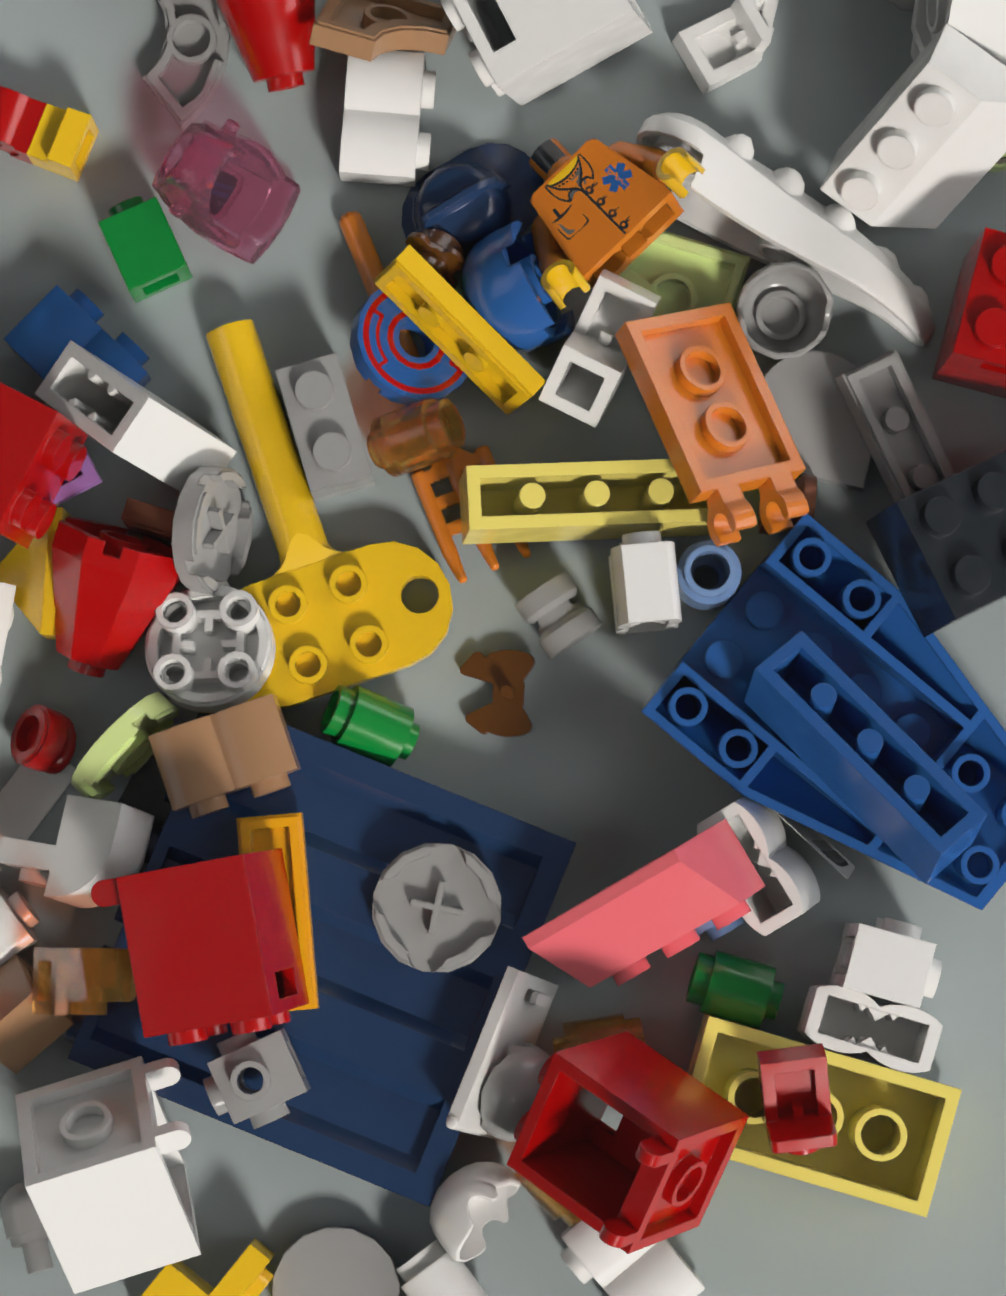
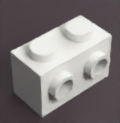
(887, 962)

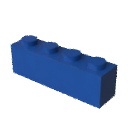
(864, 757)

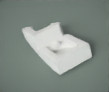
(727, 42)

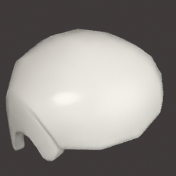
(468, 1203)

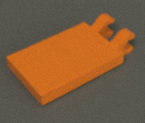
(716, 418)

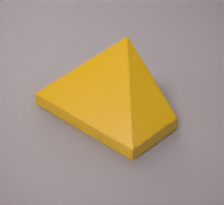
(33, 576)

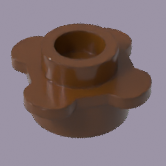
(440, 251)

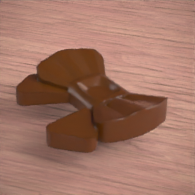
(507, 672)

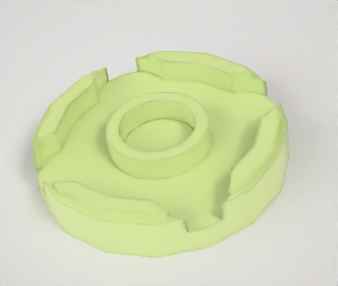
(123, 746)

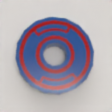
(384, 361)

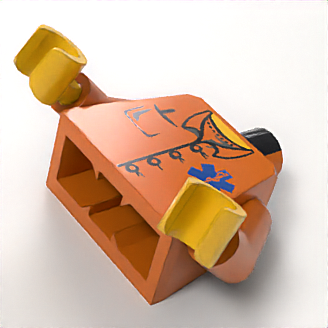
(601, 208)

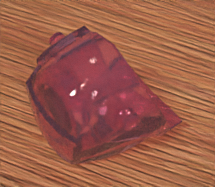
(226, 188)

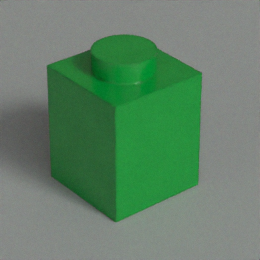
(144, 247)

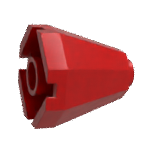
(106, 591)

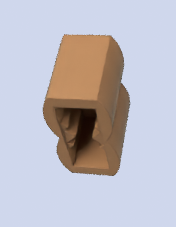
(224, 755)

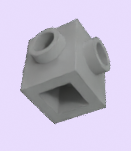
(280, 1071)

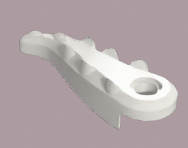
(777, 222)

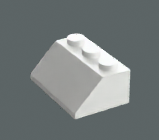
(925, 138)

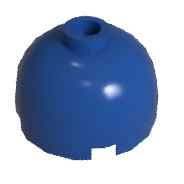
(506, 290)

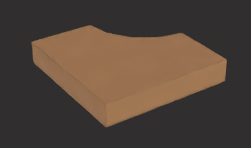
(382, 26)

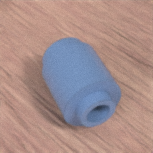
(721, 561)

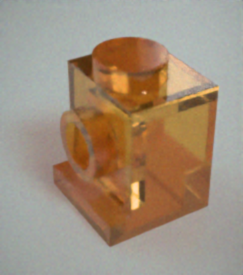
(80, 980)

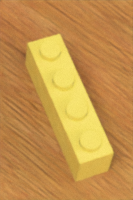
(575, 502)

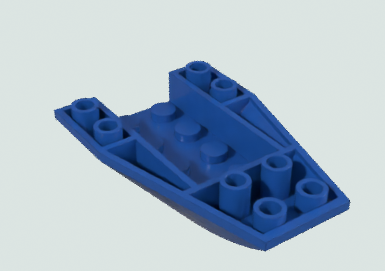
(871, 635)

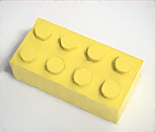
(885, 1119)

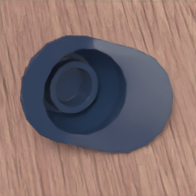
(474, 195)

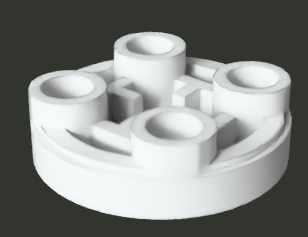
(210, 649)

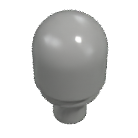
(25, 1228)

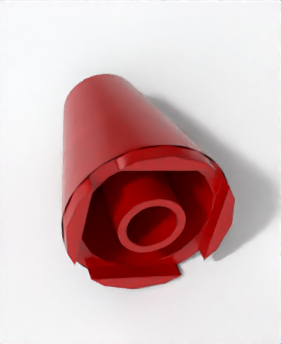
(273, 39)

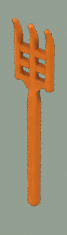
(369, 268)

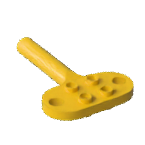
(329, 609)

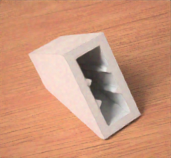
(130, 418)

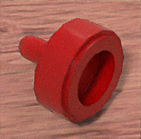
(43, 740)

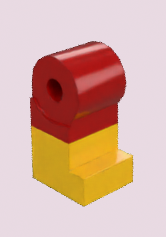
(46, 134)

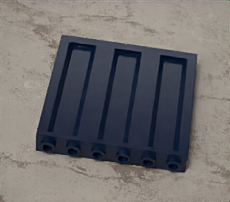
(385, 1035)

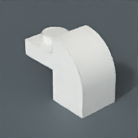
(591, 358)
(92, 845)

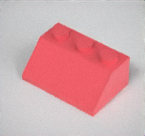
(651, 910)

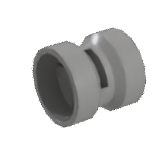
(559, 617)

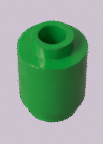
(370, 724)
(735, 988)

